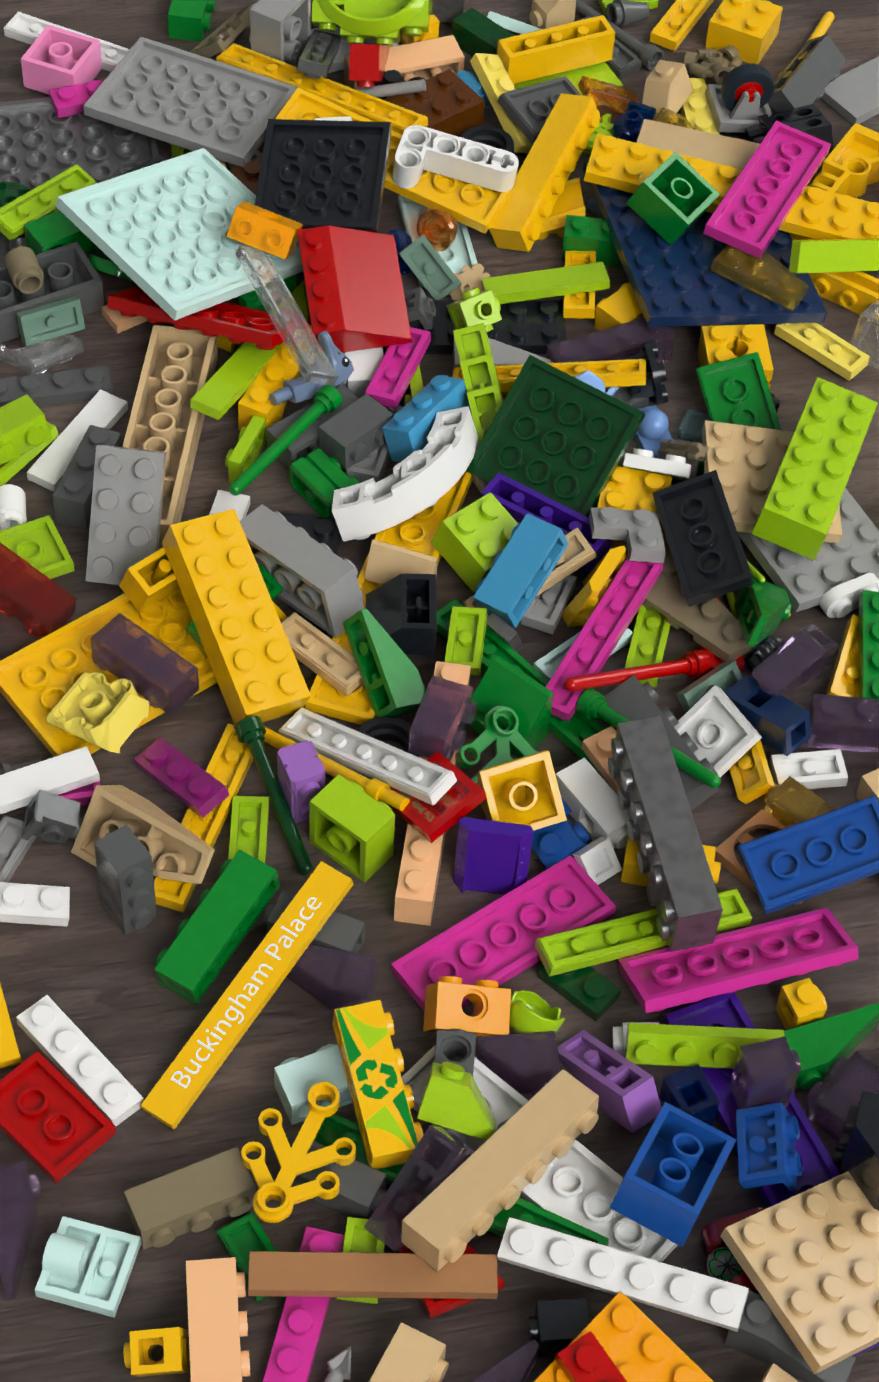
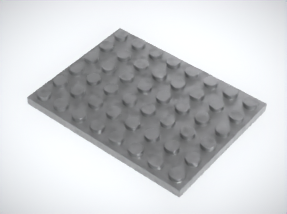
(41, 146)

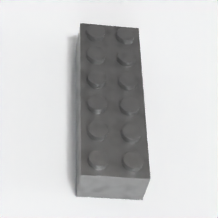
(665, 834)

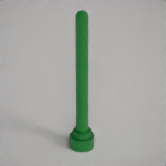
(326, 400)
(593, 705)

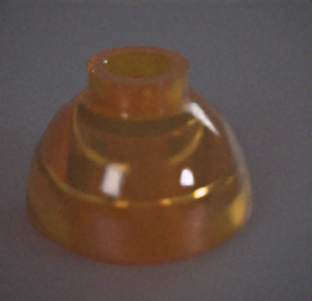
(438, 228)

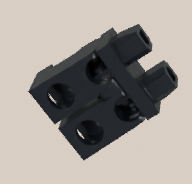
(805, 118)

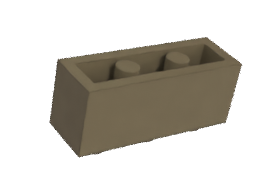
(190, 1198)

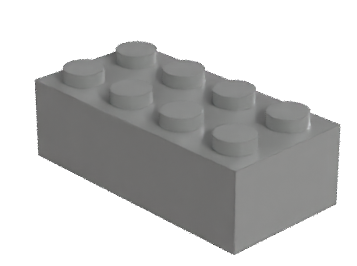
(311, 574)

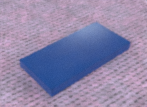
(814, 855)

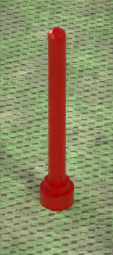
(692, 664)

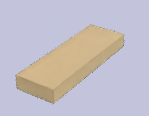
(322, 654)

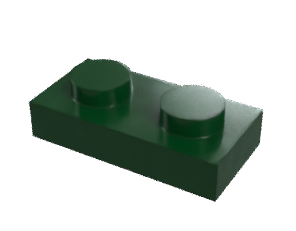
(584, 989)

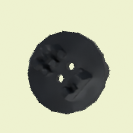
(654, 375)

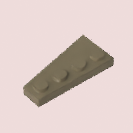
(707, 621)

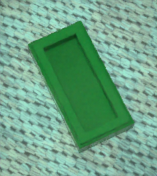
(241, 1238)

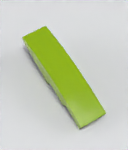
(479, 376)

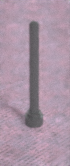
(646, 53)

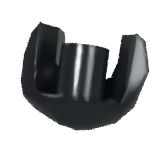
(764, 650)

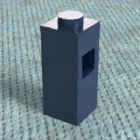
(776, 718)

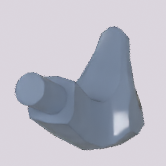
(299, 390)

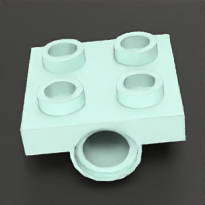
(87, 1266)

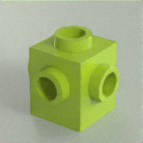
(475, 309)

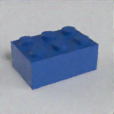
(673, 1174)

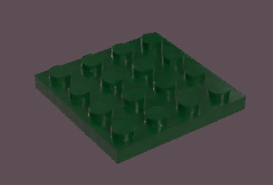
(557, 437)

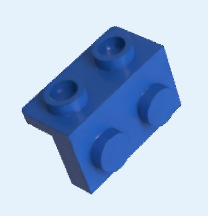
(559, 840)

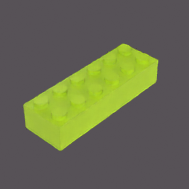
(815, 469)

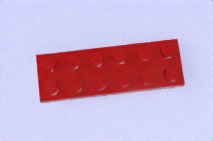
(224, 319)

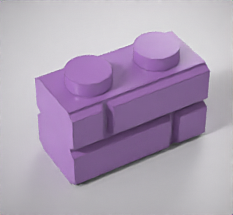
(300, 777)

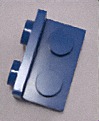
(767, 1146)

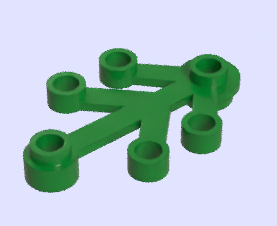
(501, 738)

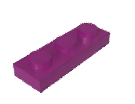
(181, 777)

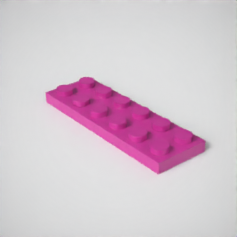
(767, 189)
(503, 935)
(738, 960)

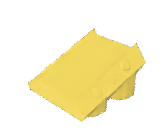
(100, 711)

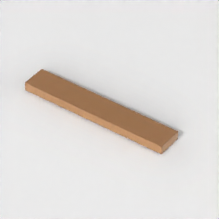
(370, 1275)

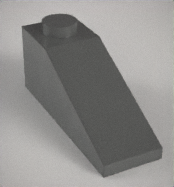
(766, 1340)

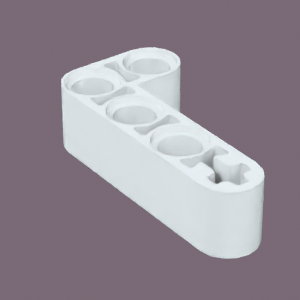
(452, 157)

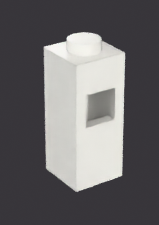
(593, 803)

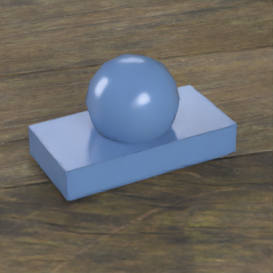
(652, 430)

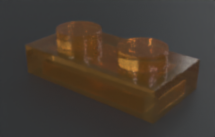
(607, 94)

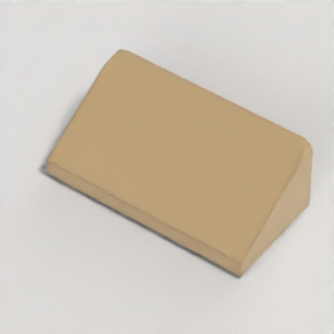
(389, 561)

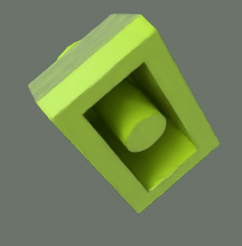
(455, 1102)

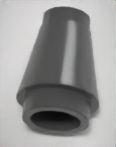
(626, 12)

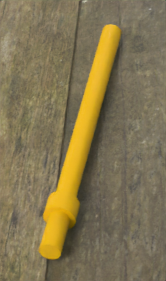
(375, 788)

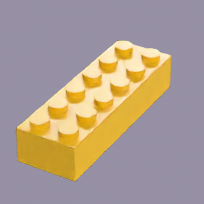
(235, 617)

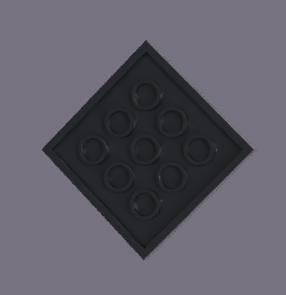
(325, 172)

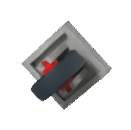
(740, 98)

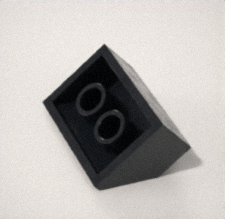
(859, 1146)

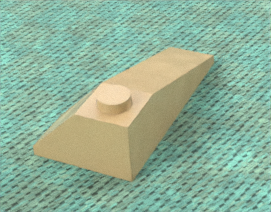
(174, 849)

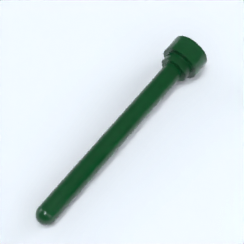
(251, 733)

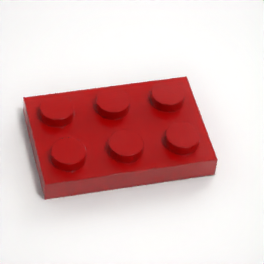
(50, 1118)

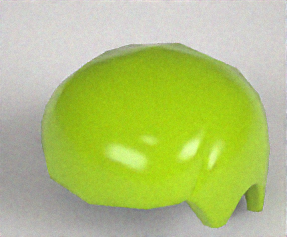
(532, 1014)

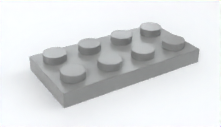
(124, 510)

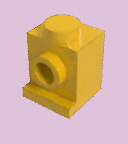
(803, 1000)
(138, 1352)

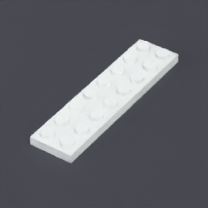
(573, 1187)

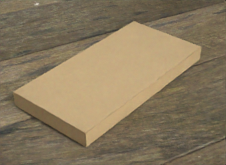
(697, 143)

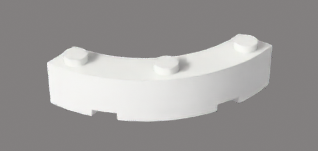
(414, 483)

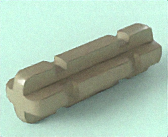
(687, 449)

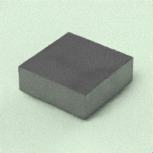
(504, 632)

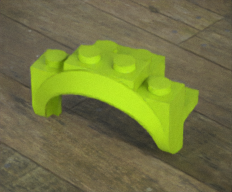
(372, 19)

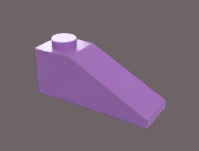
(623, 1088)

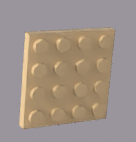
(746, 467)
(816, 1268)

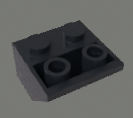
(407, 611)

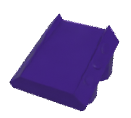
(491, 855)

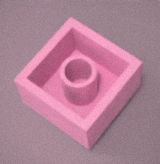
(60, 60)

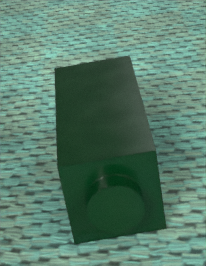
(477, 33)

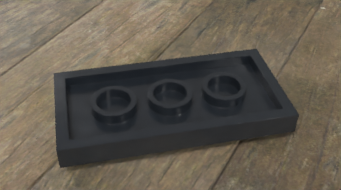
(703, 538)

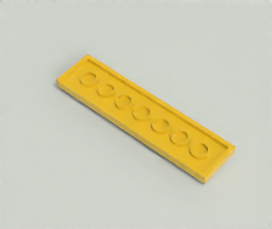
(464, 201)

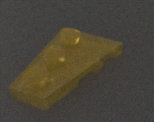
(761, 275)

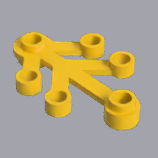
(296, 1159)

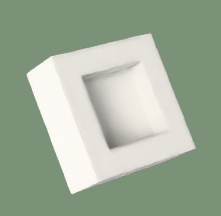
(598, 860)

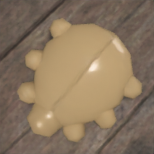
(470, 279)

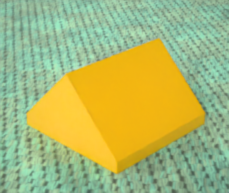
(523, 792)

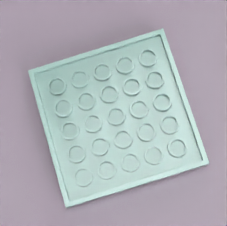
(171, 230)

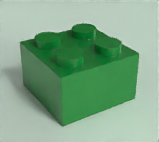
(673, 198)

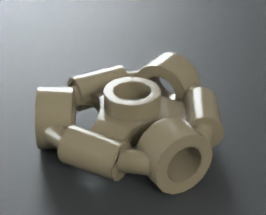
(713, 62)

